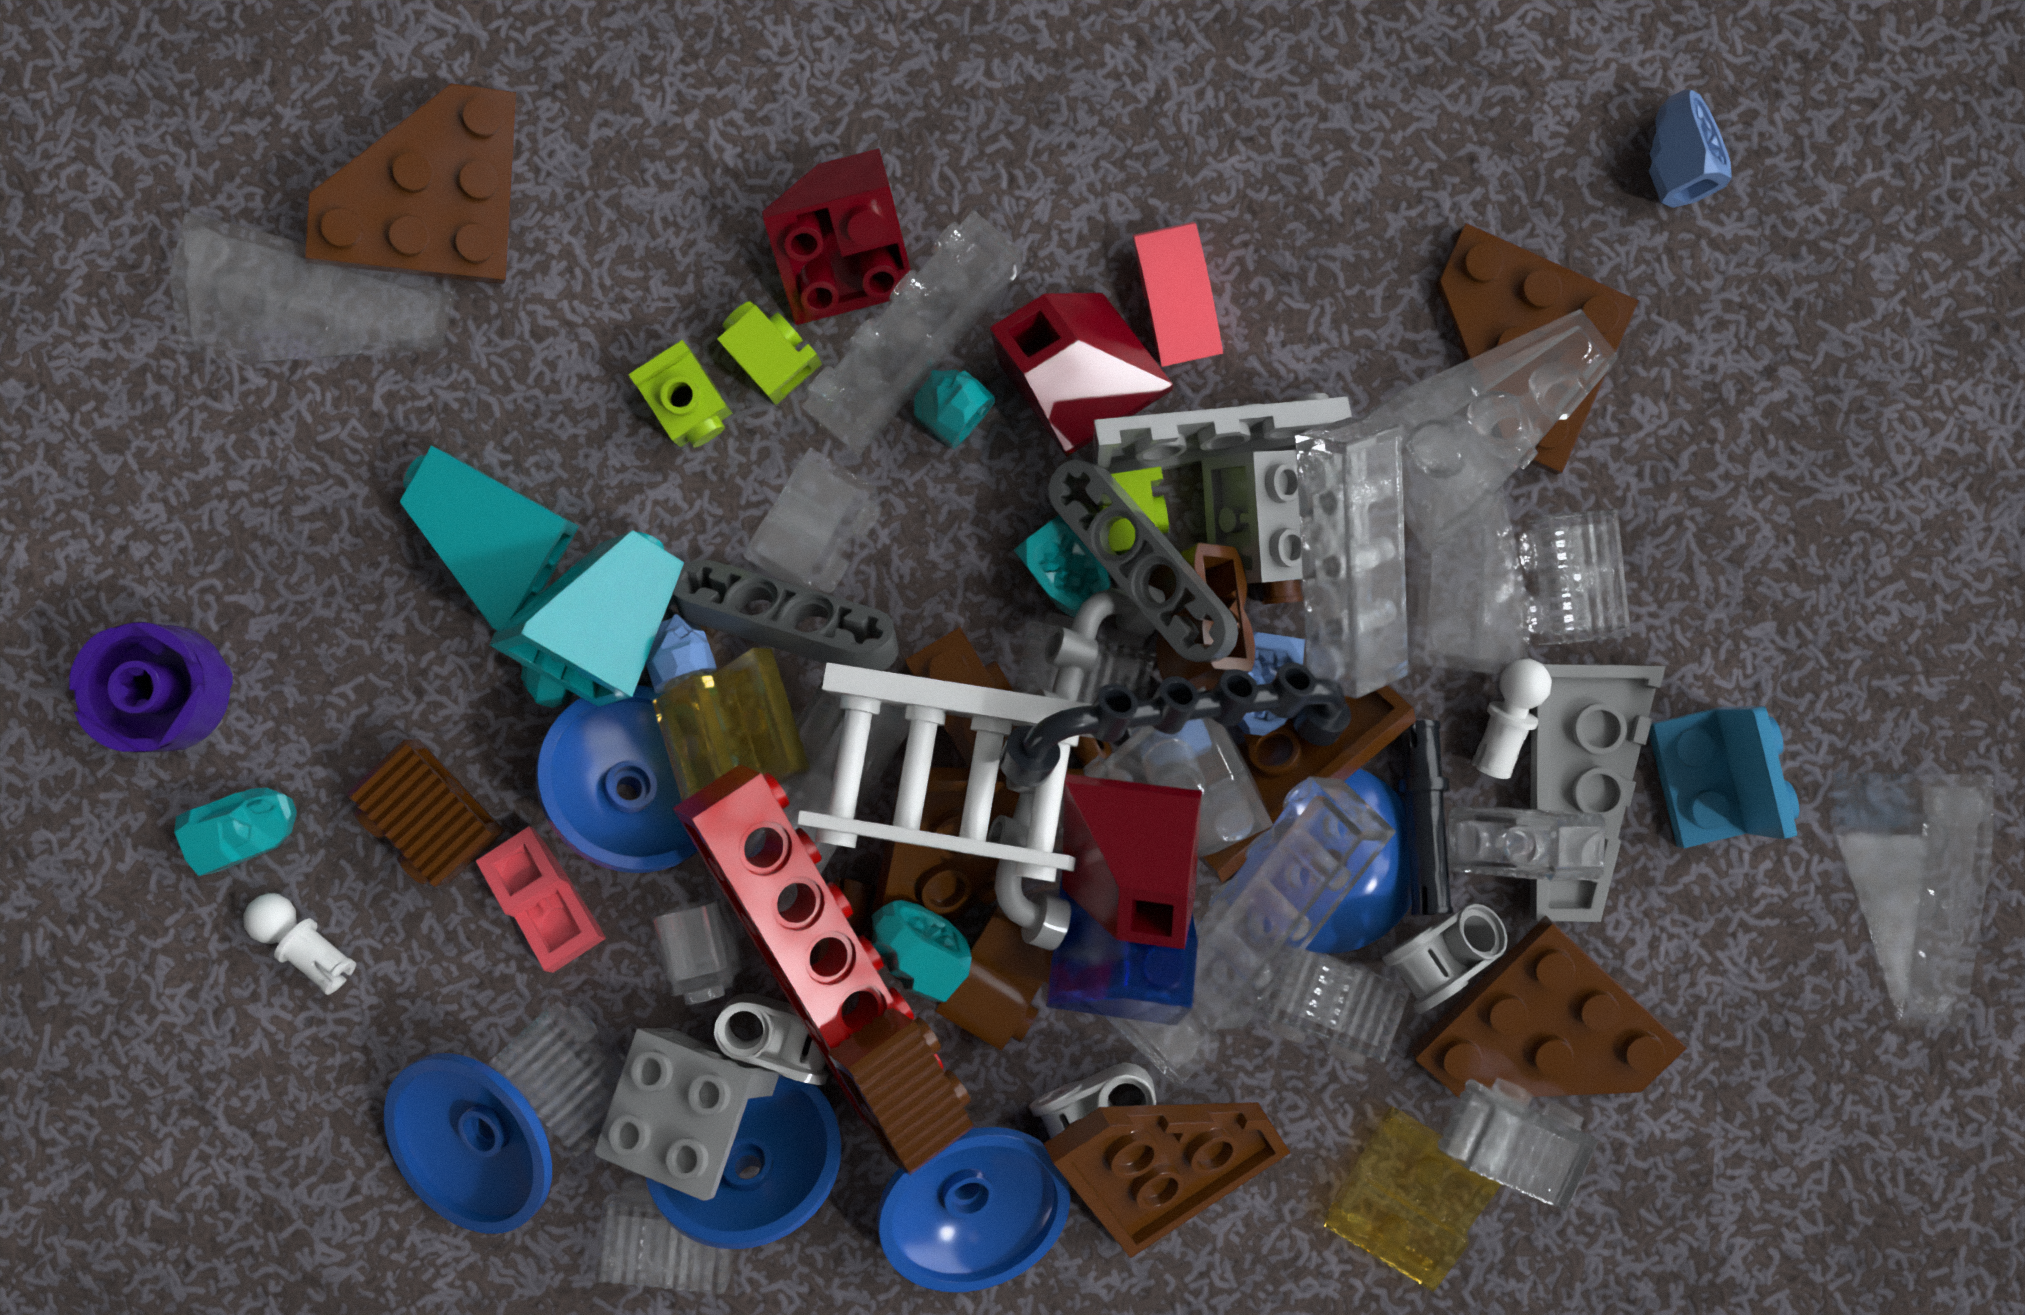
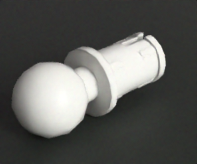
(1524, 687)
(273, 920)

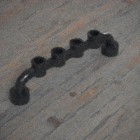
(1294, 693)

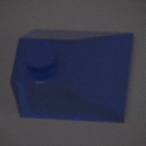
(1120, 978)

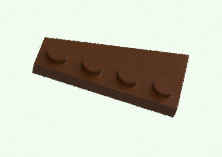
(1286, 759)

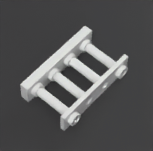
(926, 707)

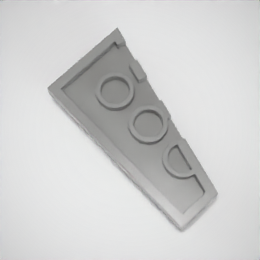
(1189, 436)
(1587, 764)

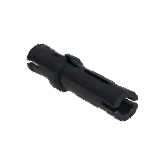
(1425, 818)

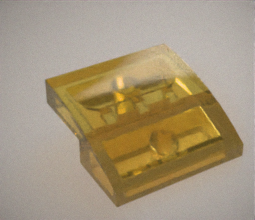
(731, 721)
(1409, 1201)

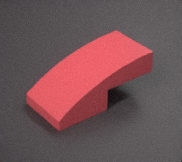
(1178, 294)
(541, 899)

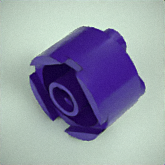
(127, 712)

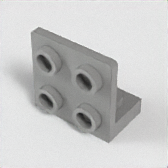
(1255, 509)
(679, 1110)

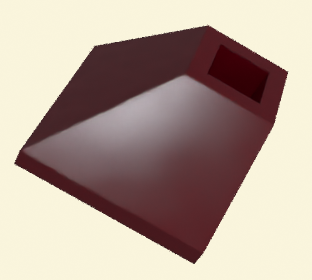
(837, 238)
(1076, 364)
(1133, 856)

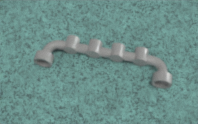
(1074, 653)

